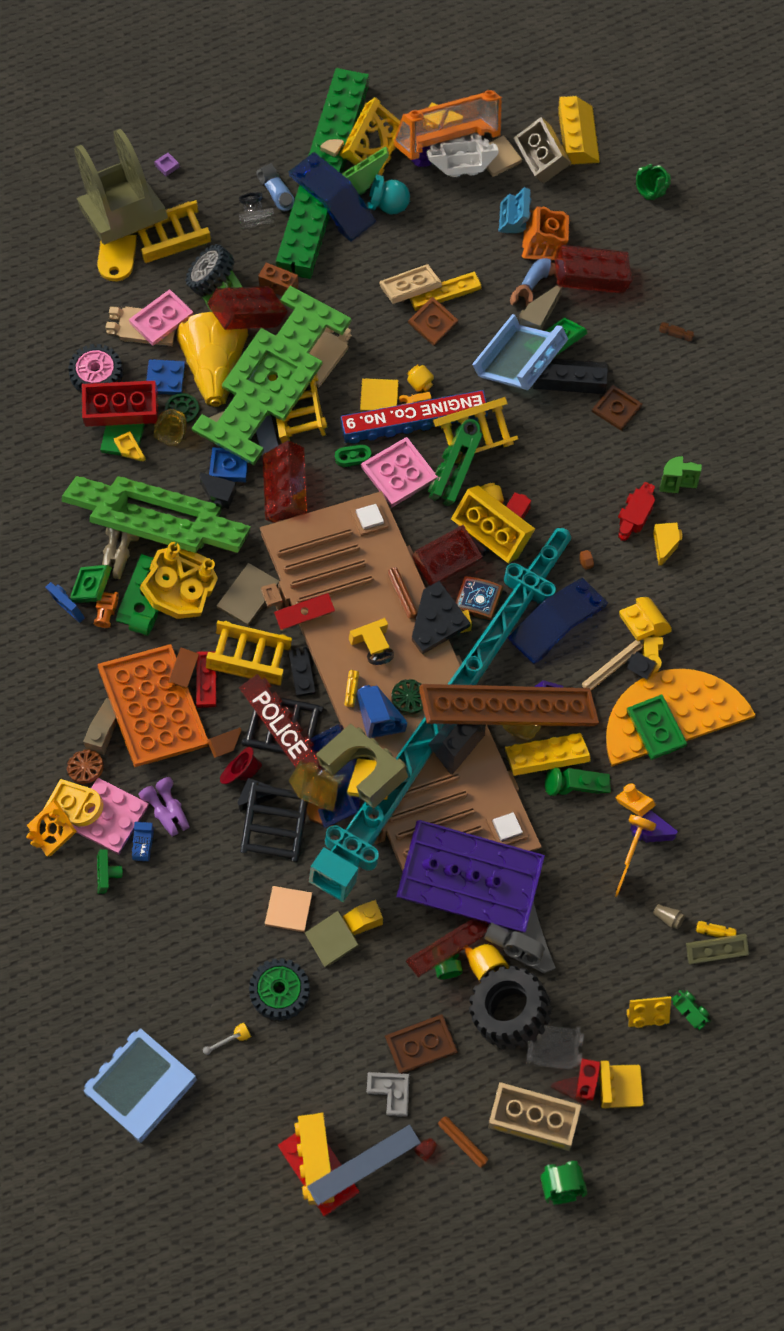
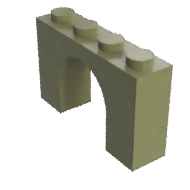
(354, 743)

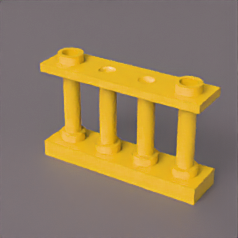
(180, 243)
(479, 411)
(287, 431)
(244, 668)

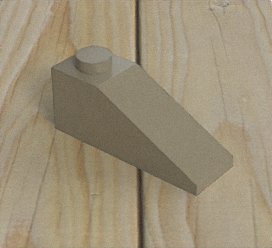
(539, 310)
(101, 729)

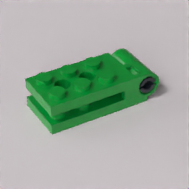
(466, 442)

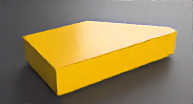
(128, 447)

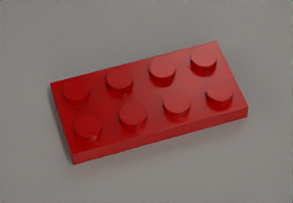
(290, 1152)

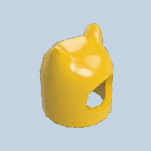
(484, 959)

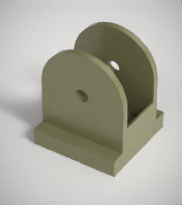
(118, 196)

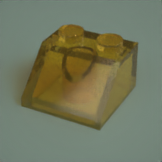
(314, 785)

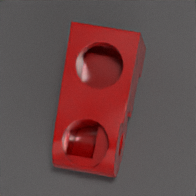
(587, 1079)

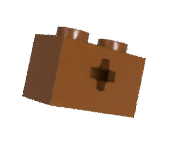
(277, 279)

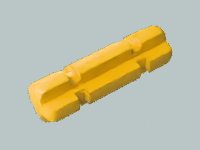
(351, 690)
(714, 930)

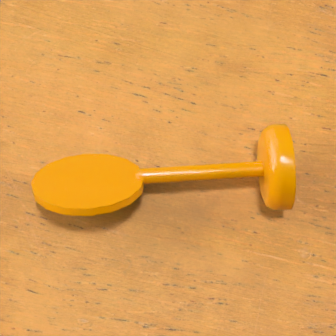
(641, 823)

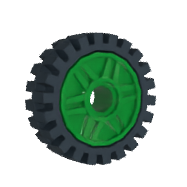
(279, 1005)

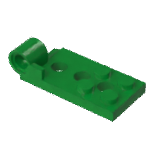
(143, 621)

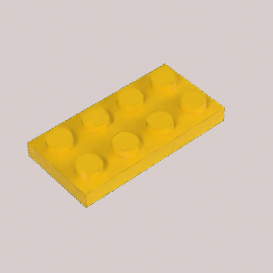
(547, 754)

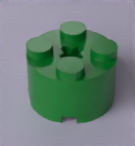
(563, 1183)

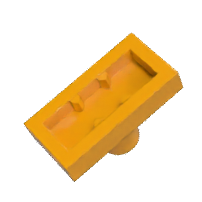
(635, 800)

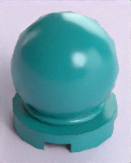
(389, 195)

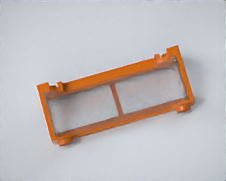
(449, 121)

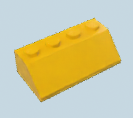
(578, 130)

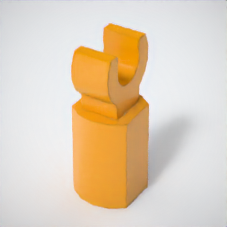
(415, 398)

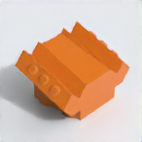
(545, 233)

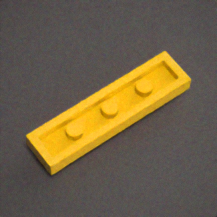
(449, 290)

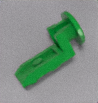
(576, 780)

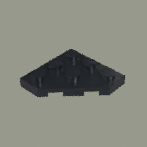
(437, 618)

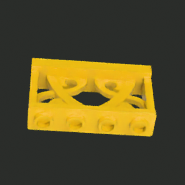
(368, 115)

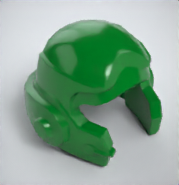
(652, 181)

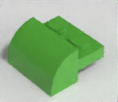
(679, 474)

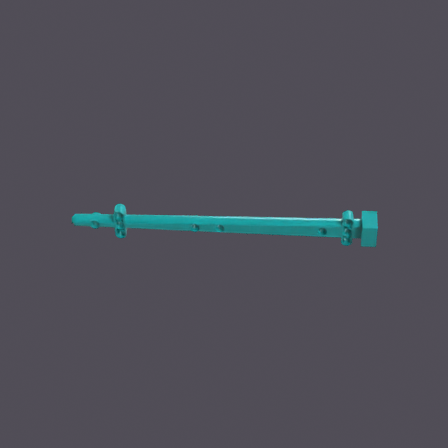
(338, 869)

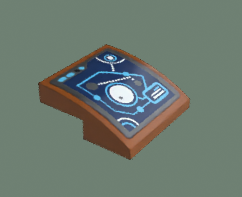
(479, 597)

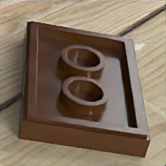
(421, 1044)

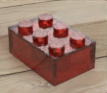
(447, 555)

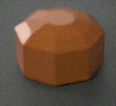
(586, 559)

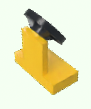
(375, 641)

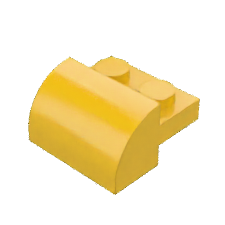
(644, 619)

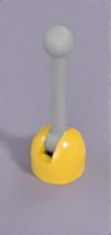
(240, 1032)

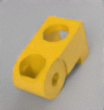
(650, 649)

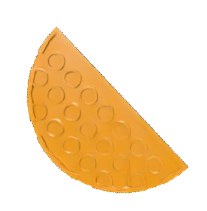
(696, 699)

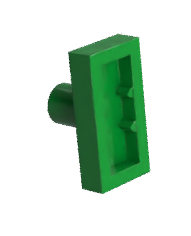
(105, 871)

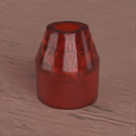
(427, 1148)

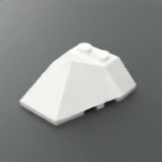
(463, 155)

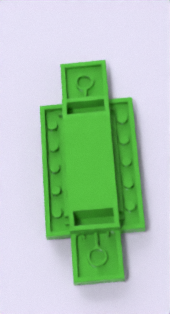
(113, 511)

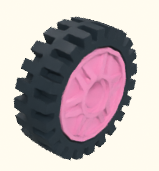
(83, 364)

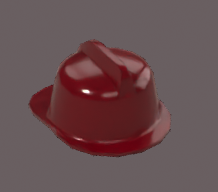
(242, 767)

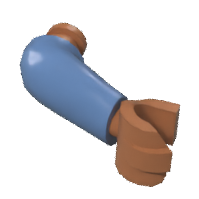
(539, 270)

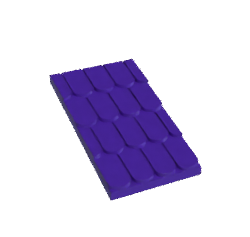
(470, 876)

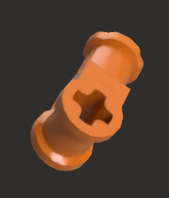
(105, 609)

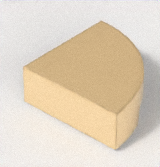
(332, 146)

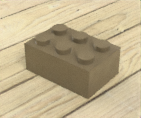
(542, 150)

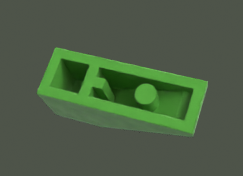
(365, 171)

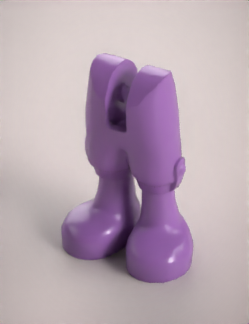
(173, 808)

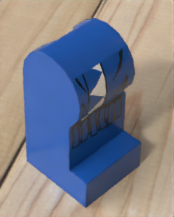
(142, 841)

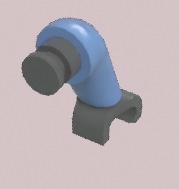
(280, 193)

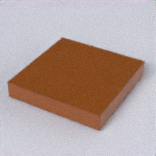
(433, 321)

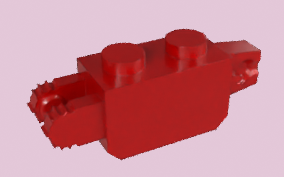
(637, 511)

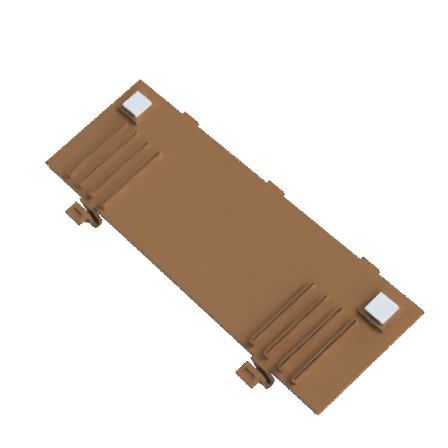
(349, 556)

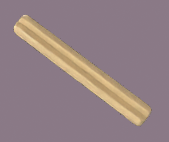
(612, 665)

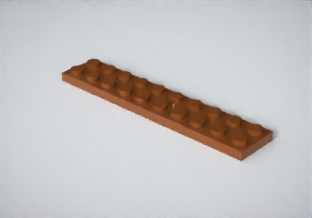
(507, 705)

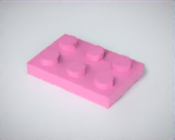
(161, 317)

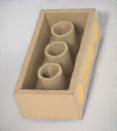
(534, 1116)

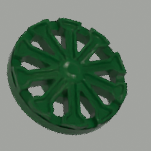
(184, 406)
(408, 697)

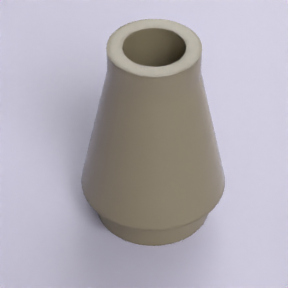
(669, 916)

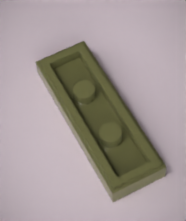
(717, 949)

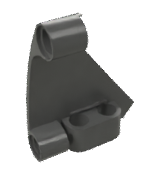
(525, 947)

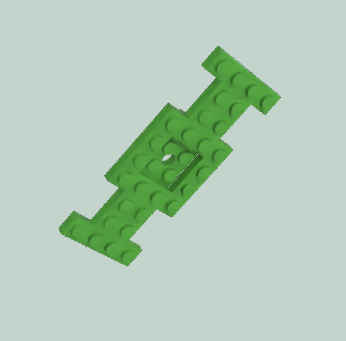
(286, 358)

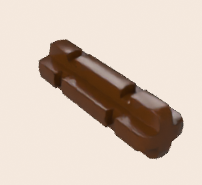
(676, 331)

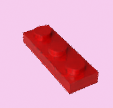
(205, 683)

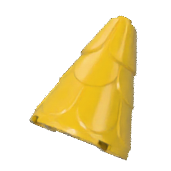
(210, 353)

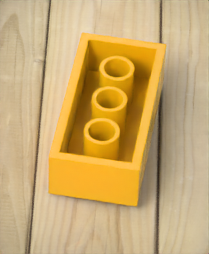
(493, 524)

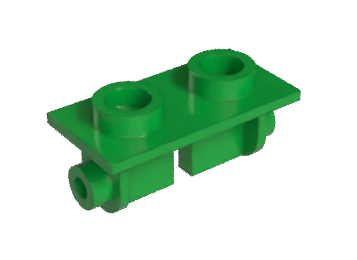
(686, 1002)

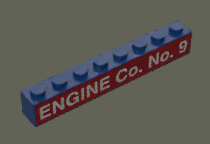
(406, 417)

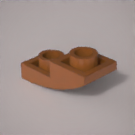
(183, 668)

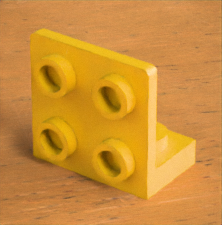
(620, 1085)

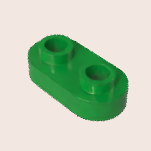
(352, 454)

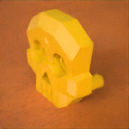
(173, 594)

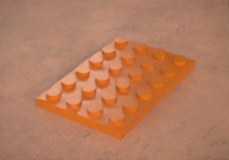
(152, 713)

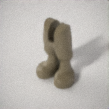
(119, 556)

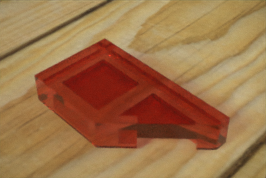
(569, 1088)

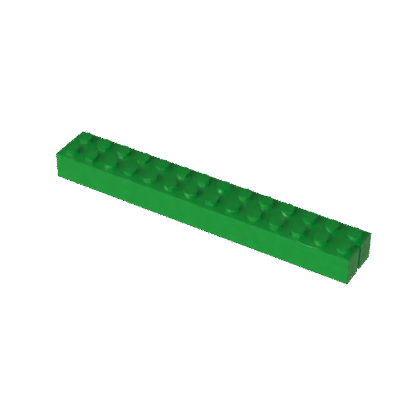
(308, 214)

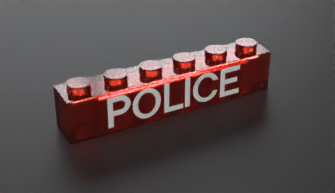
(278, 721)

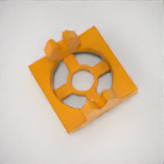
(61, 819)

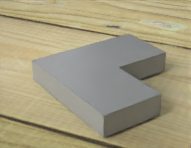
(395, 1087)

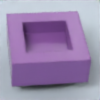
(166, 164)

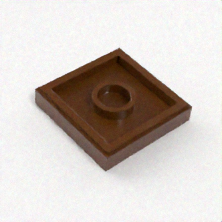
(617, 407)

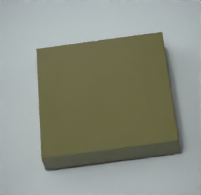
(332, 939)

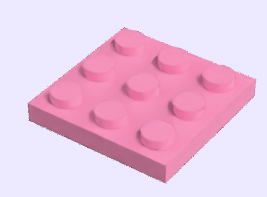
(399, 472)
(117, 818)

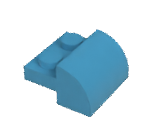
(515, 212)

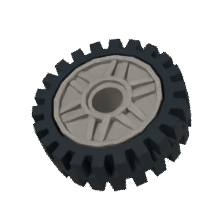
(209, 270)

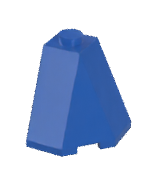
(378, 713)

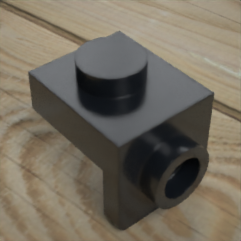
(641, 665)

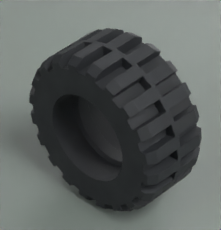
(527, 1024)

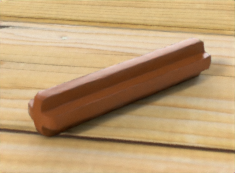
(402, 592)
(462, 1141)

